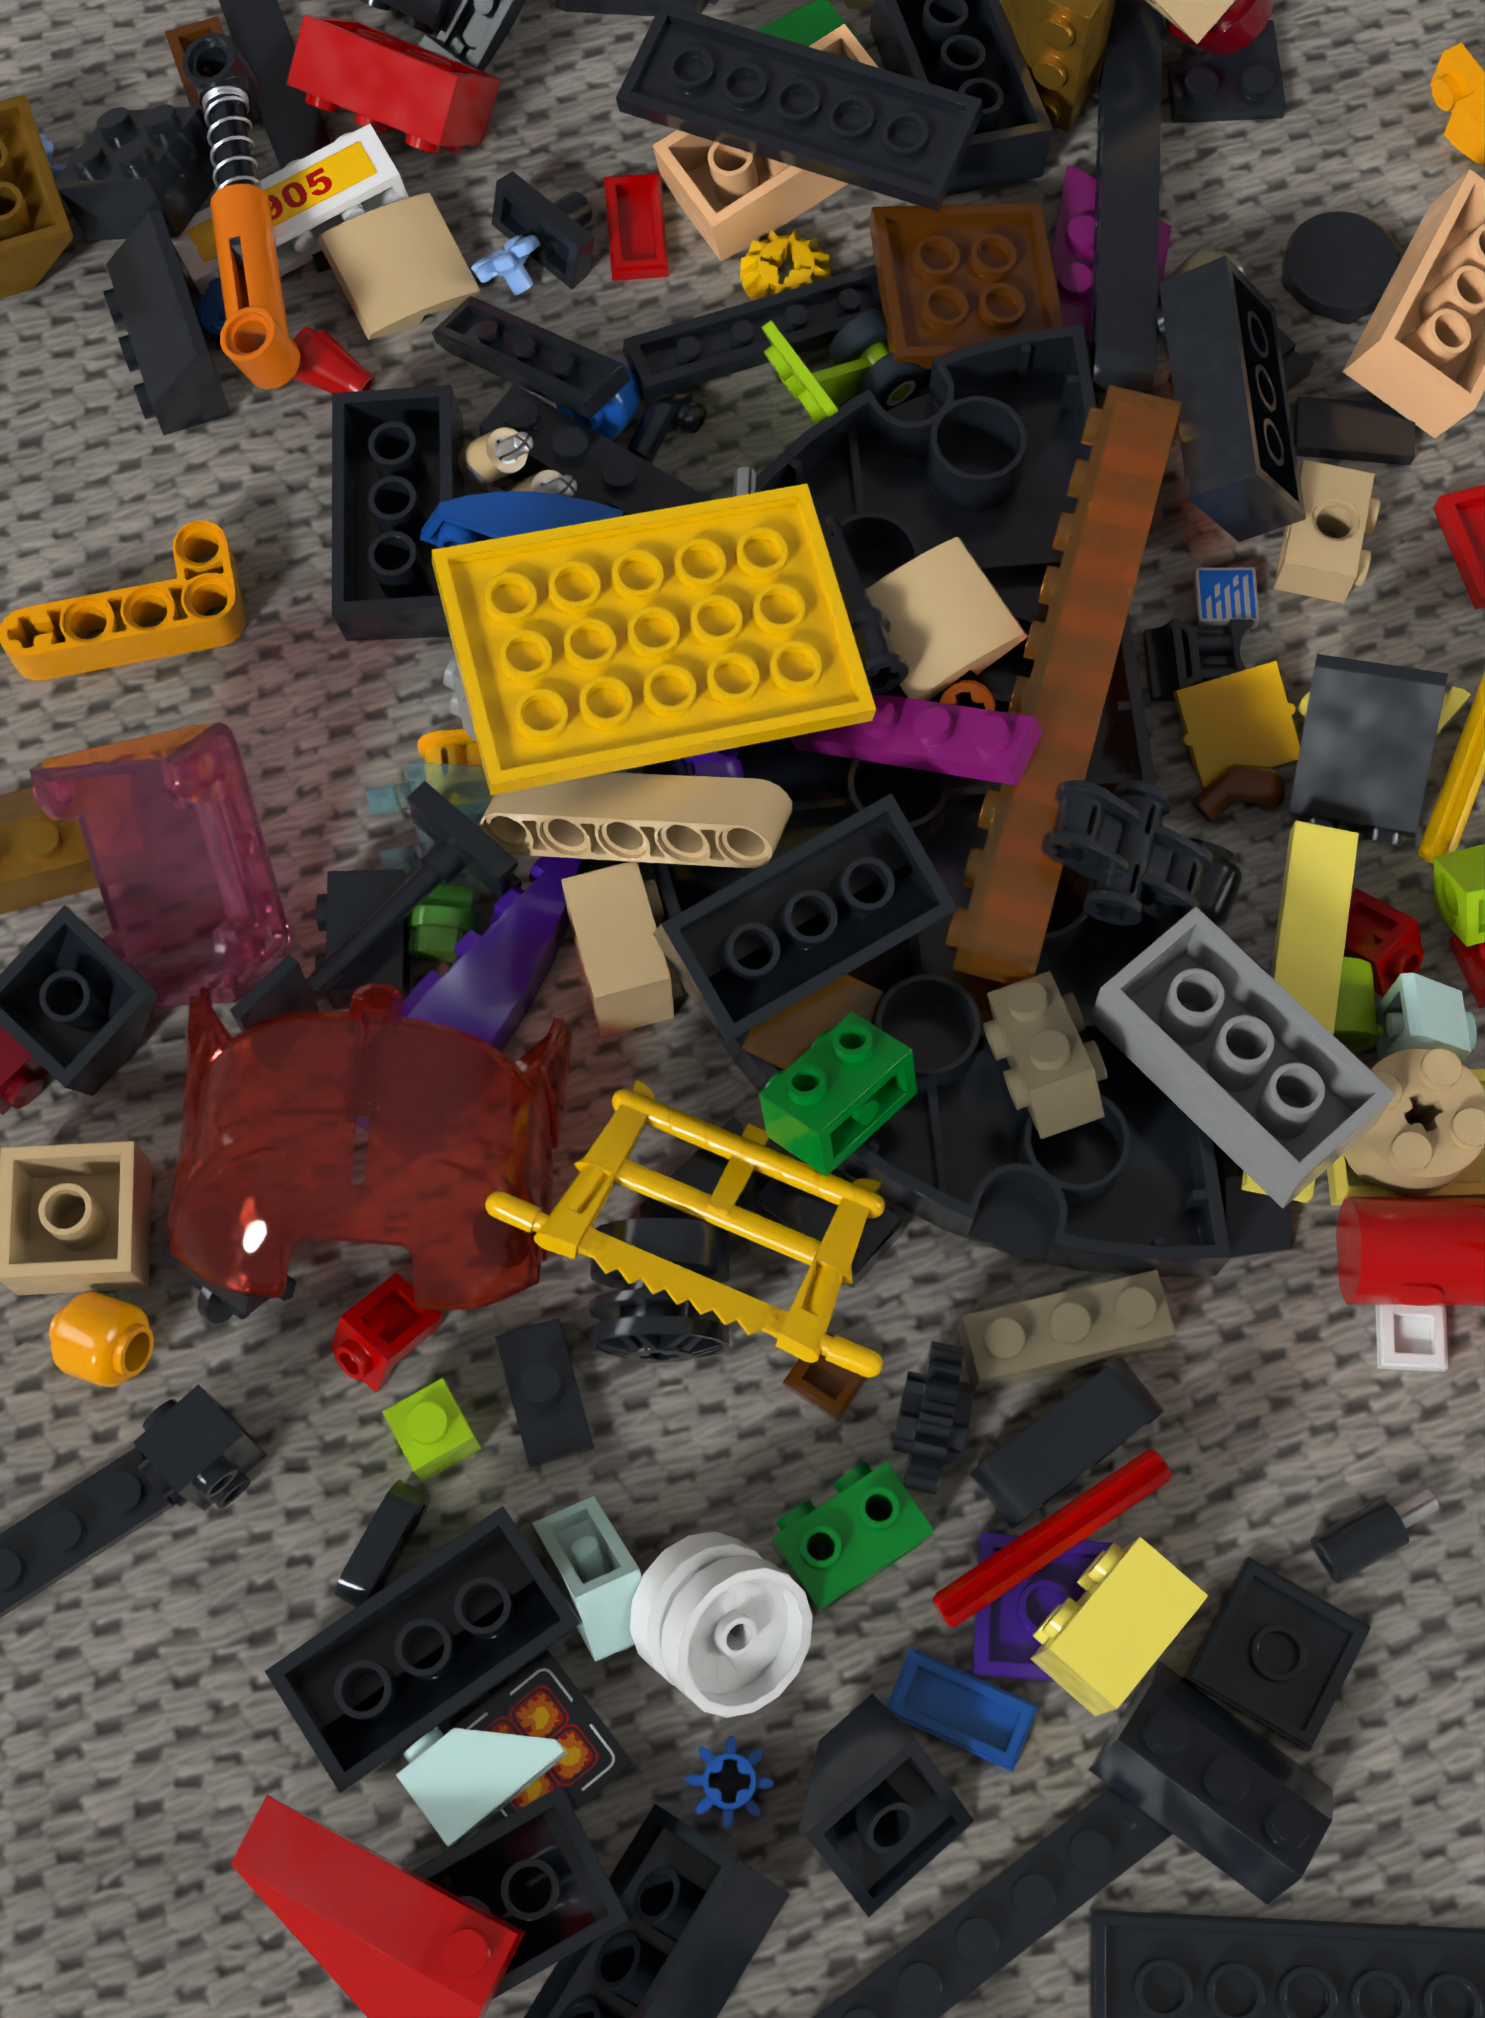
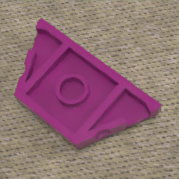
(1074, 249)

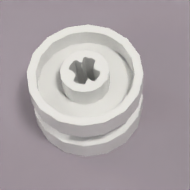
(721, 1623)

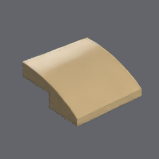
(398, 265)
(944, 618)

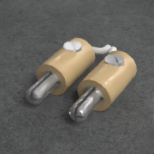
(502, 454)

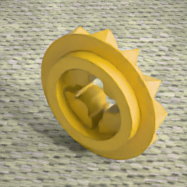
(761, 264)

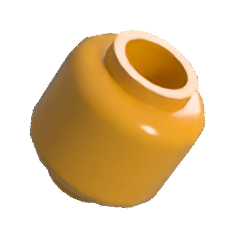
(101, 1339)

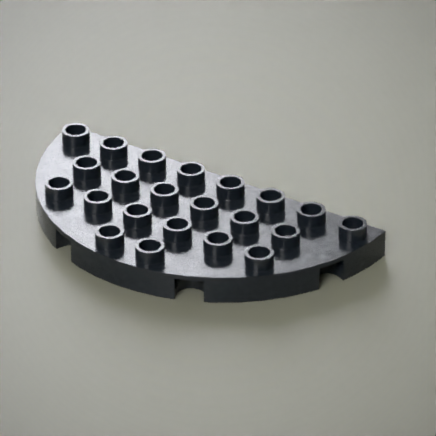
(994, 467)

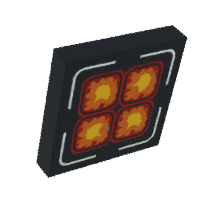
(548, 1705)

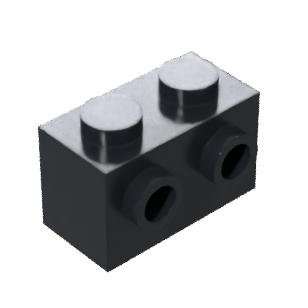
(197, 1451)

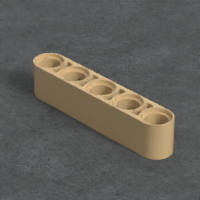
(644, 819)

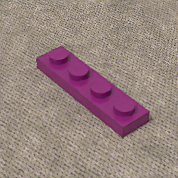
(935, 739)

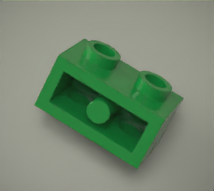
(838, 1093)
(857, 1543)

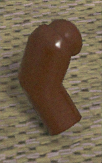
(1240, 784)

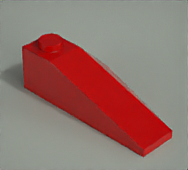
(373, 1924)

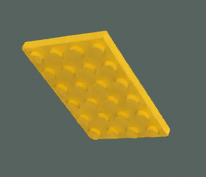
(650, 638)

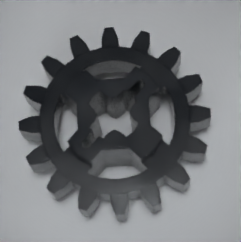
(933, 1417)

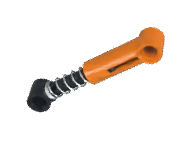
(248, 264)

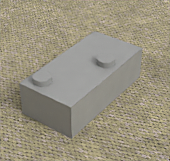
(1240, 1056)

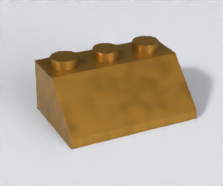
(1062, 50)
(31, 209)
(39, 855)

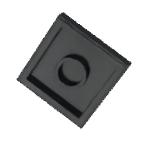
(1277, 1654)

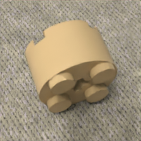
(1449, 1127)

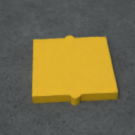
(1238, 722)

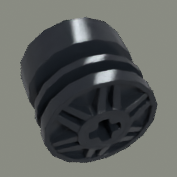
(649, 1324)

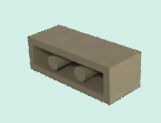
(1065, 1331)

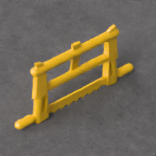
(797, 1331)

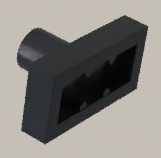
(559, 225)
(544, 1392)

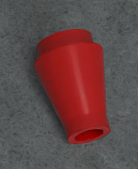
(328, 364)

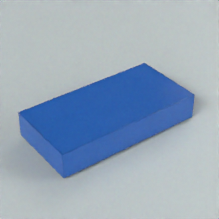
(961, 1709)

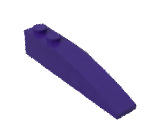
(503, 968)

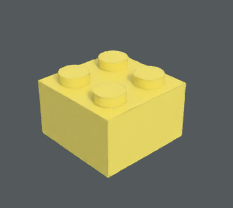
(1117, 1626)

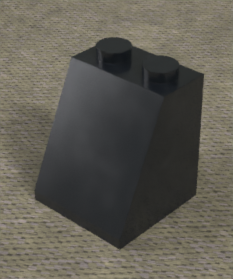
(1367, 747)

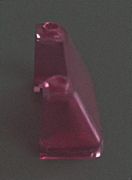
(175, 858)

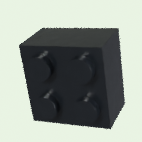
(137, 166)

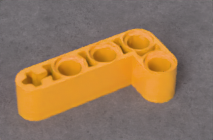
(128, 610)

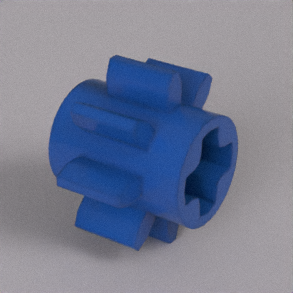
(715, 1766)

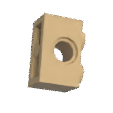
(1335, 502)

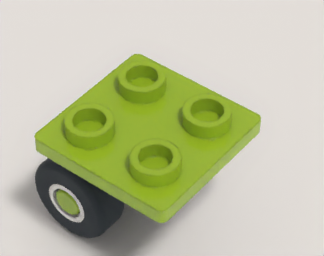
(861, 364)

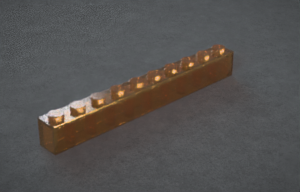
(1069, 680)

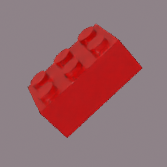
(392, 84)

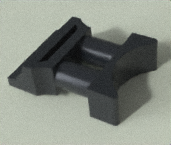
(1175, 650)

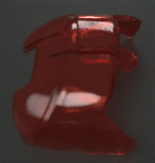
(448, 1126)

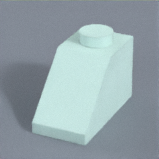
(1424, 1016)
(592, 1574)
(473, 1775)

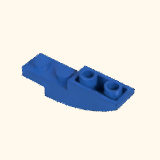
(507, 514)

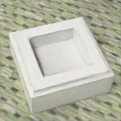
(1411, 1337)

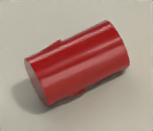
(1411, 1251)

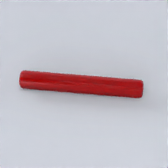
(1051, 1537)

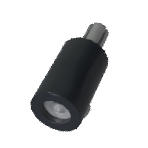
(1368, 1535)

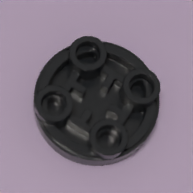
(1339, 265)

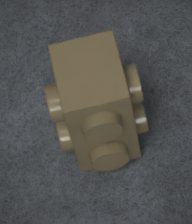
(1048, 1061)

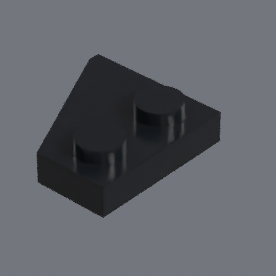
(1229, 85)

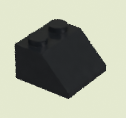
(74, 1003)

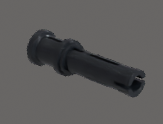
(869, 624)

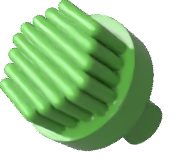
(440, 923)

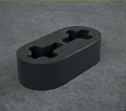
(382, 1543)

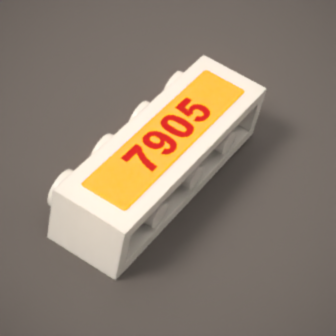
(305, 202)

